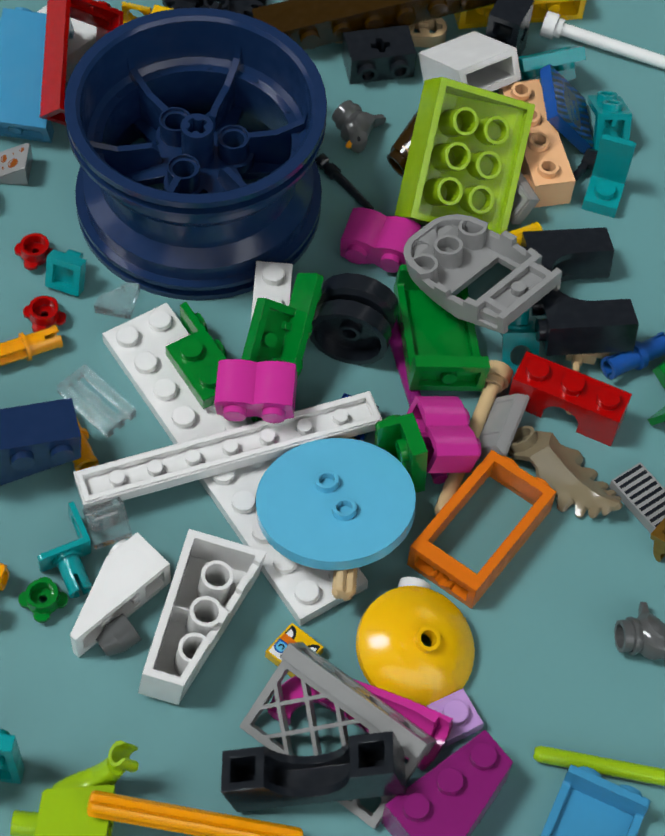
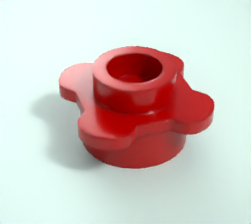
(33, 243)
(44, 306)

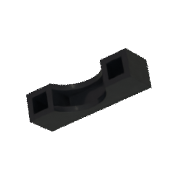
(268, 779)

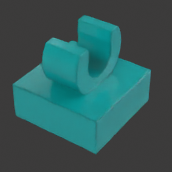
(66, 271)

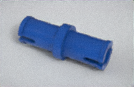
(638, 359)

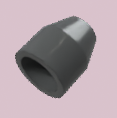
(118, 636)

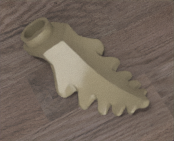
(564, 474)

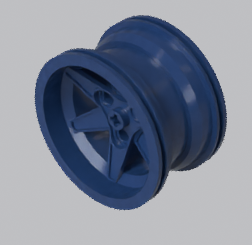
(217, 107)

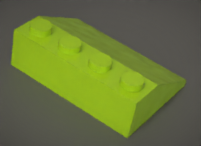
(464, 154)

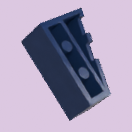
(37, 438)

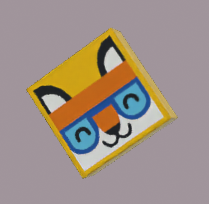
(290, 635)

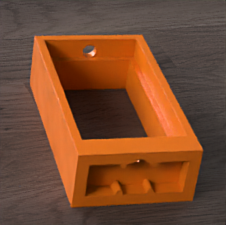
(452, 574)

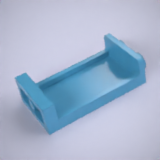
(22, 73)
(595, 807)

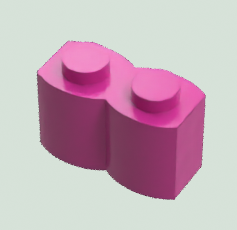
(376, 238)
(256, 389)
(446, 433)

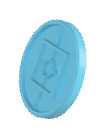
(335, 504)

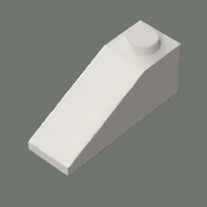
(124, 583)

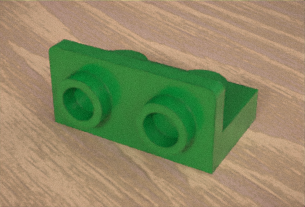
(404, 441)

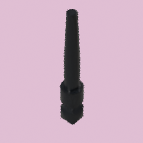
(334, 172)

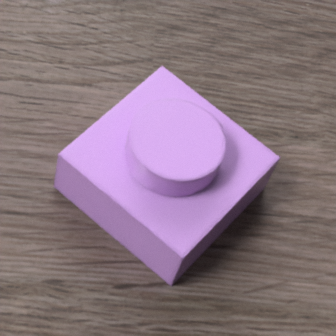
(465, 717)

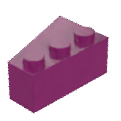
(452, 794)

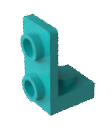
(611, 116)
(609, 175)

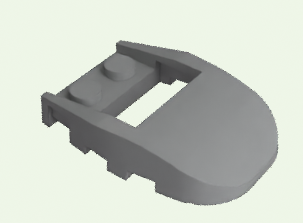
(461, 248)

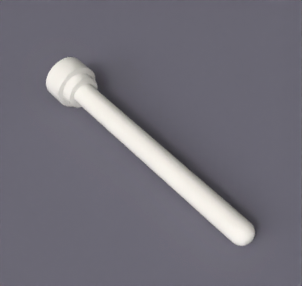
(555, 27)

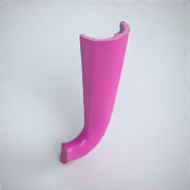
(427, 719)

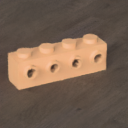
(544, 159)

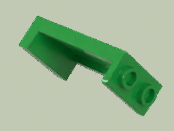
(437, 347)

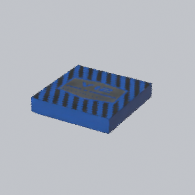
(566, 108)

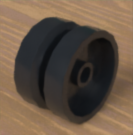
(354, 319)

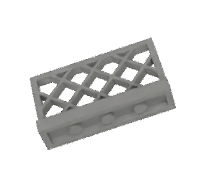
(347, 697)

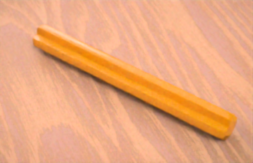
(180, 818)

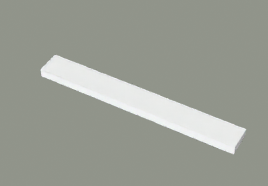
(224, 450)

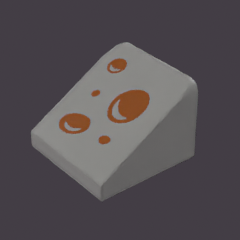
(16, 165)

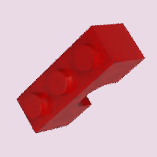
(593, 403)

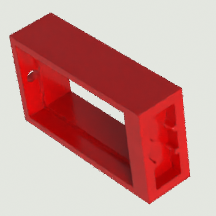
(56, 47)

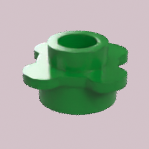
(42, 588)

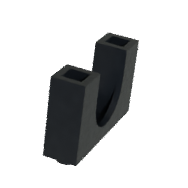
(573, 324)

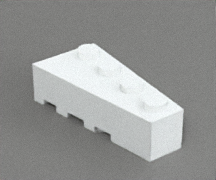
(200, 604)

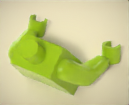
(65, 804)

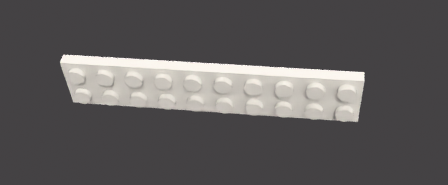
(142, 356)

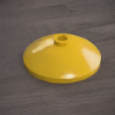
(393, 651)

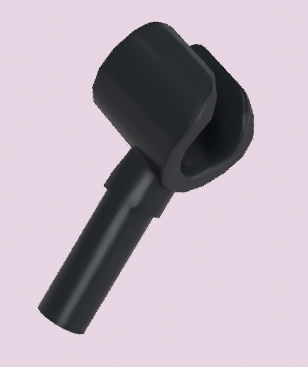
(587, 163)

